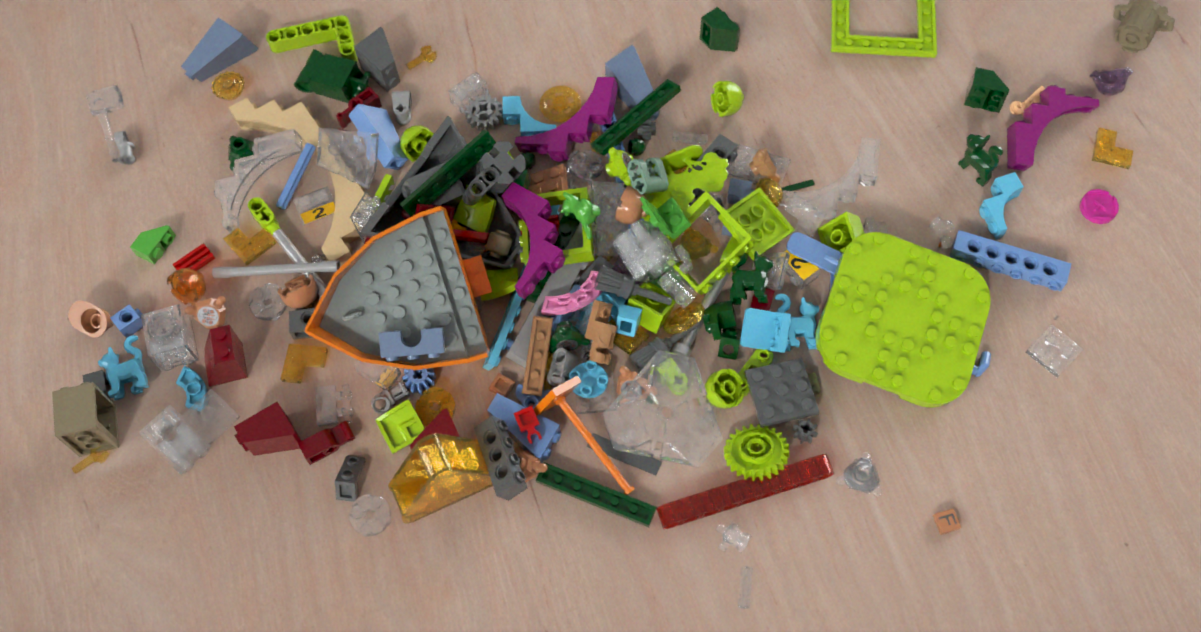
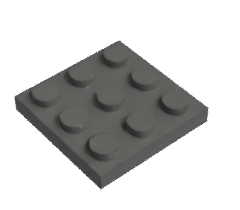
(781, 392)

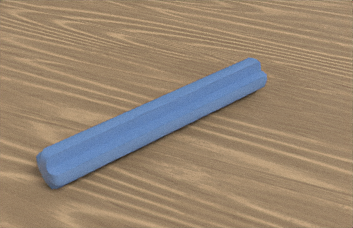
(295, 176)

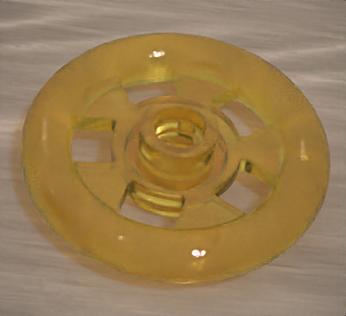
(560, 99)
(684, 318)

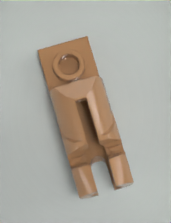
(600, 332)

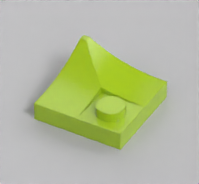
(478, 215)
(501, 282)
(400, 426)

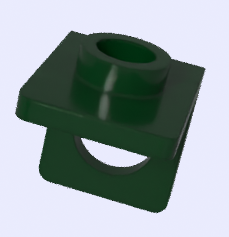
(732, 337)

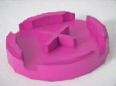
(1099, 206)

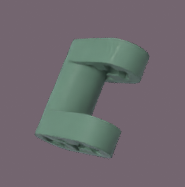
(648, 182)

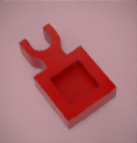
(527, 422)

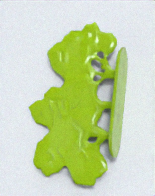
(681, 185)

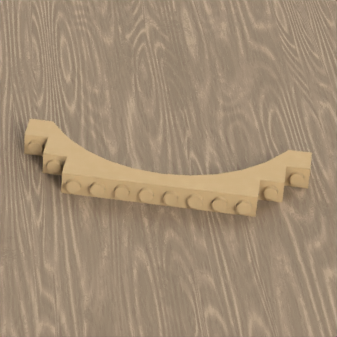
(276, 119)

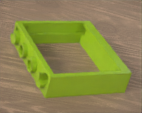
(574, 255)
(733, 259)

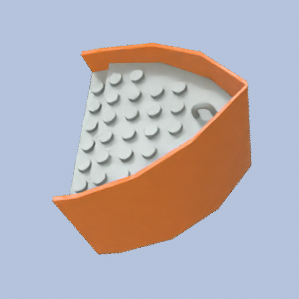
(407, 283)

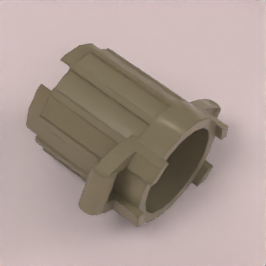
(1140, 24)

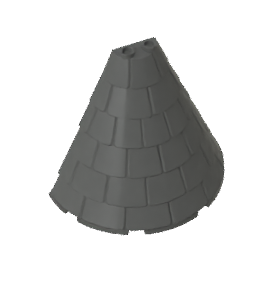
(440, 149)

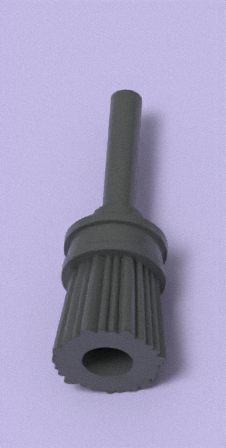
(624, 286)
(642, 356)

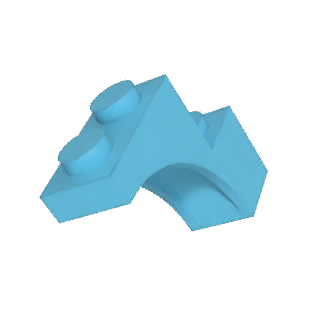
(515, 114)
(992, 209)
(626, 317)

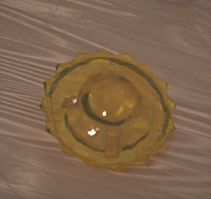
(228, 85)
(771, 189)

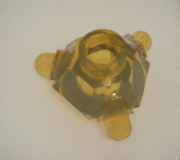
(696, 244)

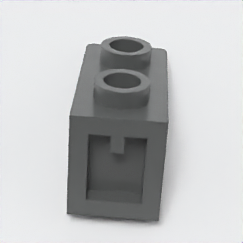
(347, 478)

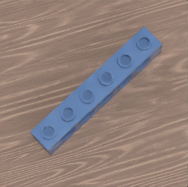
(1001, 253)

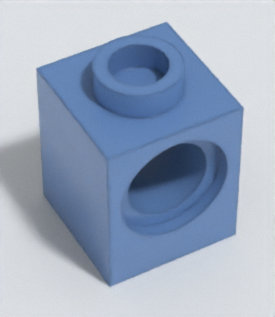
(121, 319)

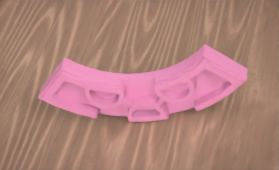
(572, 302)

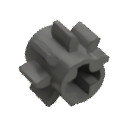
(647, 129)
(803, 437)

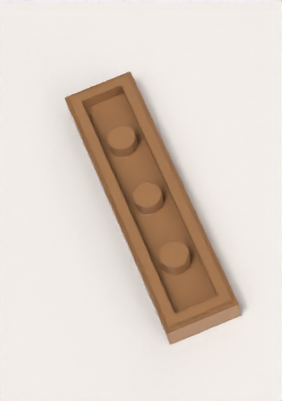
(537, 356)

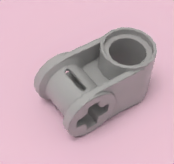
(402, 106)
(561, 366)

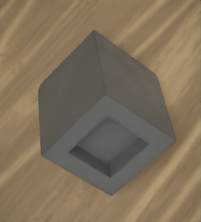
(98, 378)

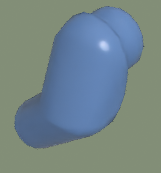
(983, 365)

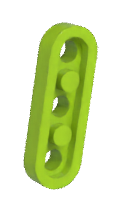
(754, 362)

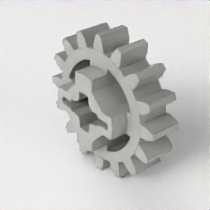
(484, 112)

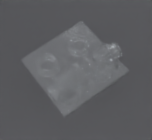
(364, 211)

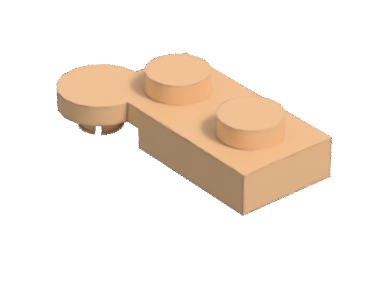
(1018, 108)

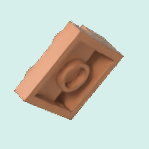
(549, 180)

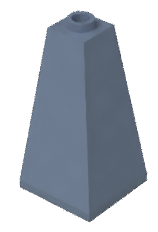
(217, 51)
(630, 78)

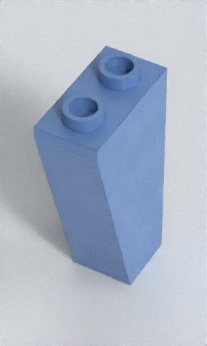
(378, 121)
(550, 431)

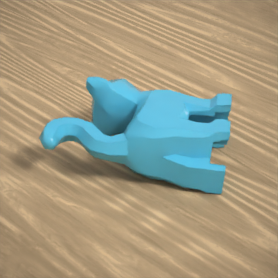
(802, 325)
(125, 372)

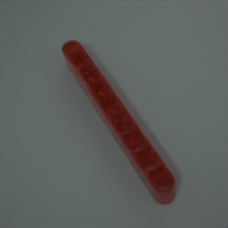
(744, 492)

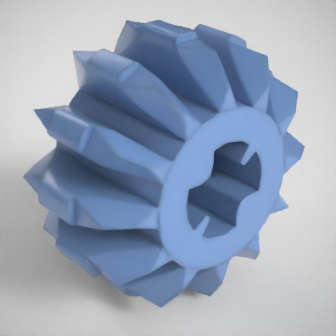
(413, 383)

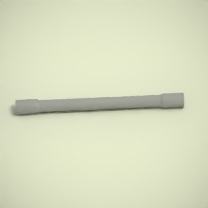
(228, 272)

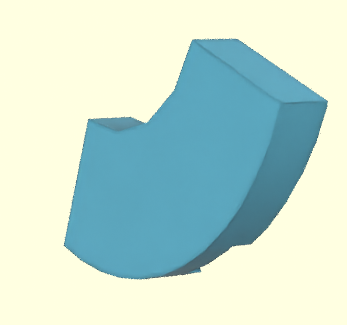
(193, 386)

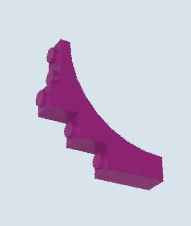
(579, 127)
(1024, 135)
(543, 234)

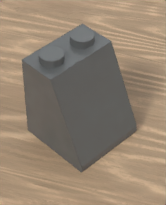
(376, 57)
(450, 197)

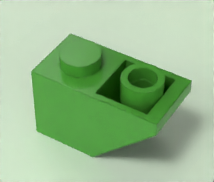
(153, 243)

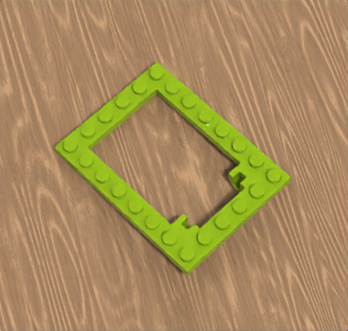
(922, 47)

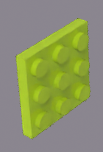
(760, 220)

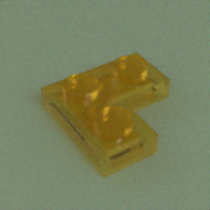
(1107, 152)
(251, 248)
(300, 356)

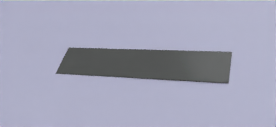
(644, 463)

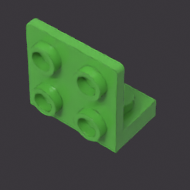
(667, 217)

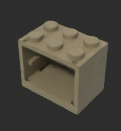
(85, 419)

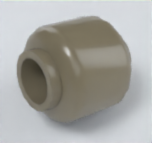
(499, 243)

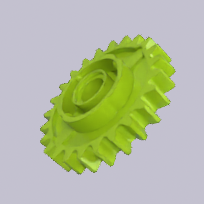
(756, 452)

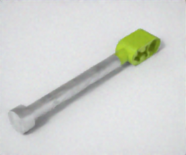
(272, 227)
(683, 347)

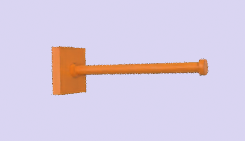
(558, 397)

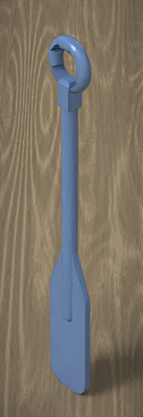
(813, 252)

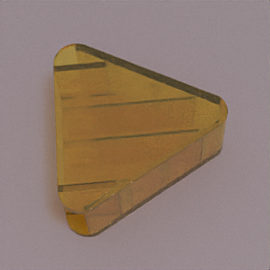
(438, 474)

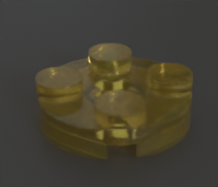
(428, 398)

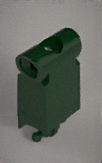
(332, 77)

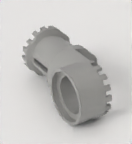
(125, 147)
(390, 396)

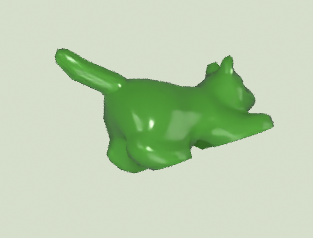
(582, 209)

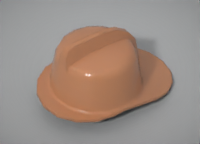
(89, 318)

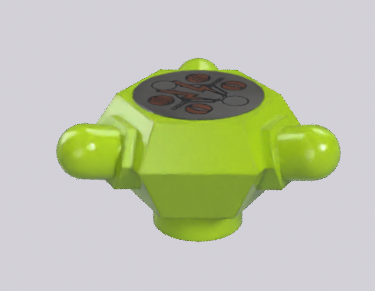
(618, 165)

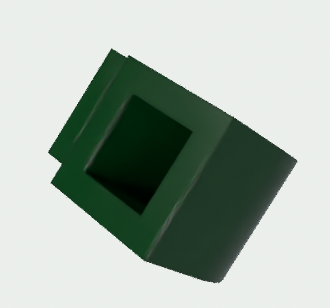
(719, 317)

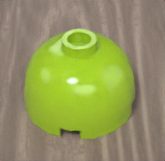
(726, 98)
(414, 141)
(724, 389)

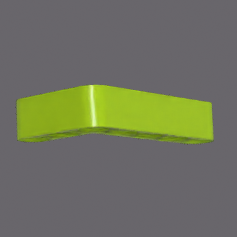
(315, 33)

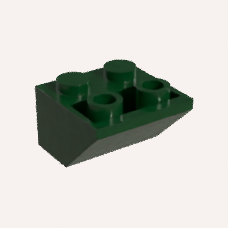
(719, 31)
(986, 91)

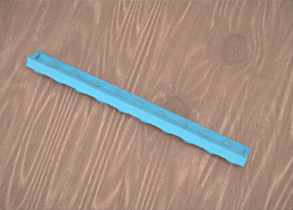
(507, 324)

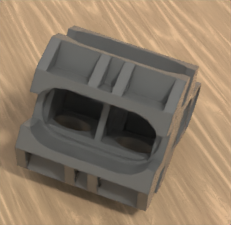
(494, 173)

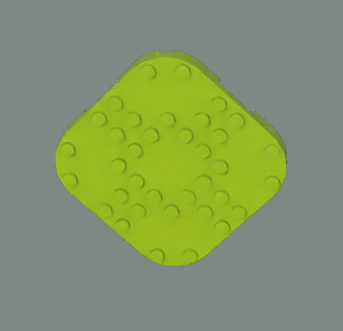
(903, 319)

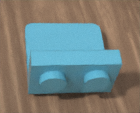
(765, 330)

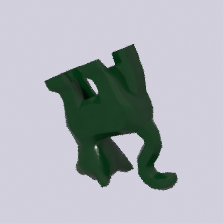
(980, 159)
(750, 280)

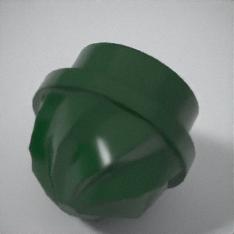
(636, 147)
(529, 160)

